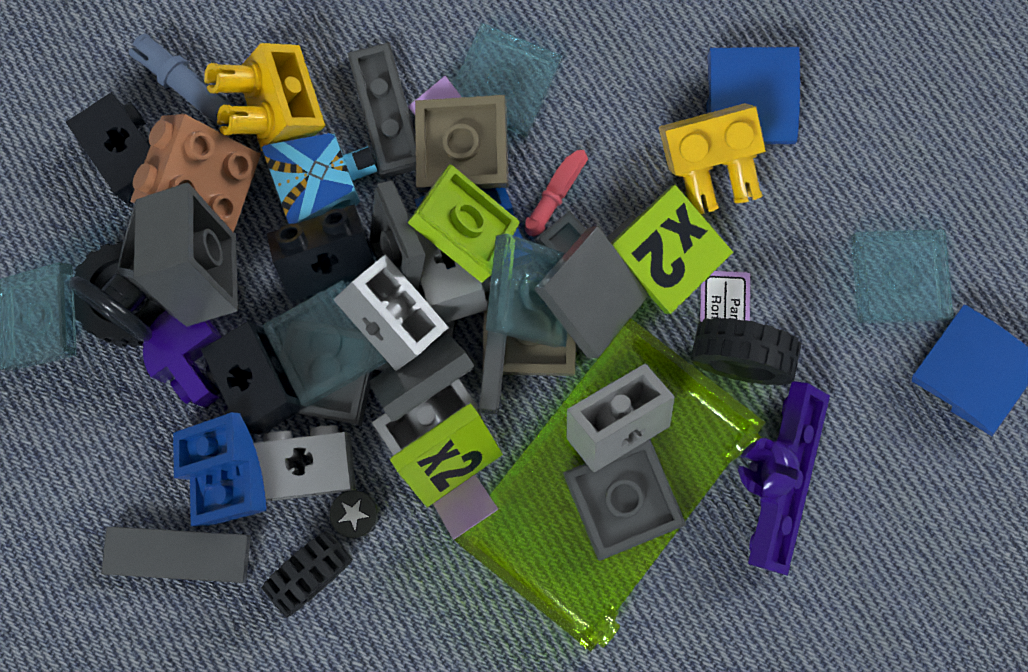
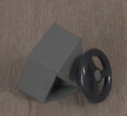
(173, 256)

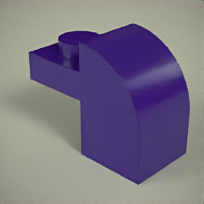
(173, 354)

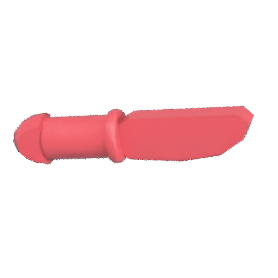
(555, 192)

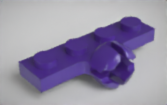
(782, 476)

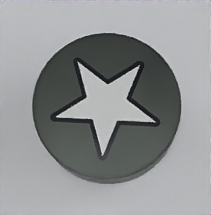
(354, 514)

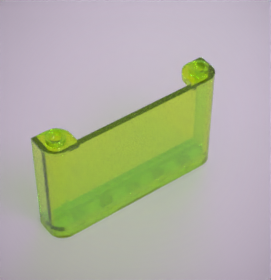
(537, 532)

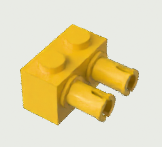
(276, 94)
(712, 139)

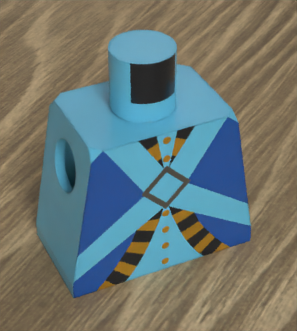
(316, 175)

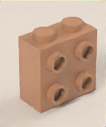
(206, 159)

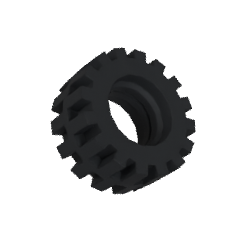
(306, 573)

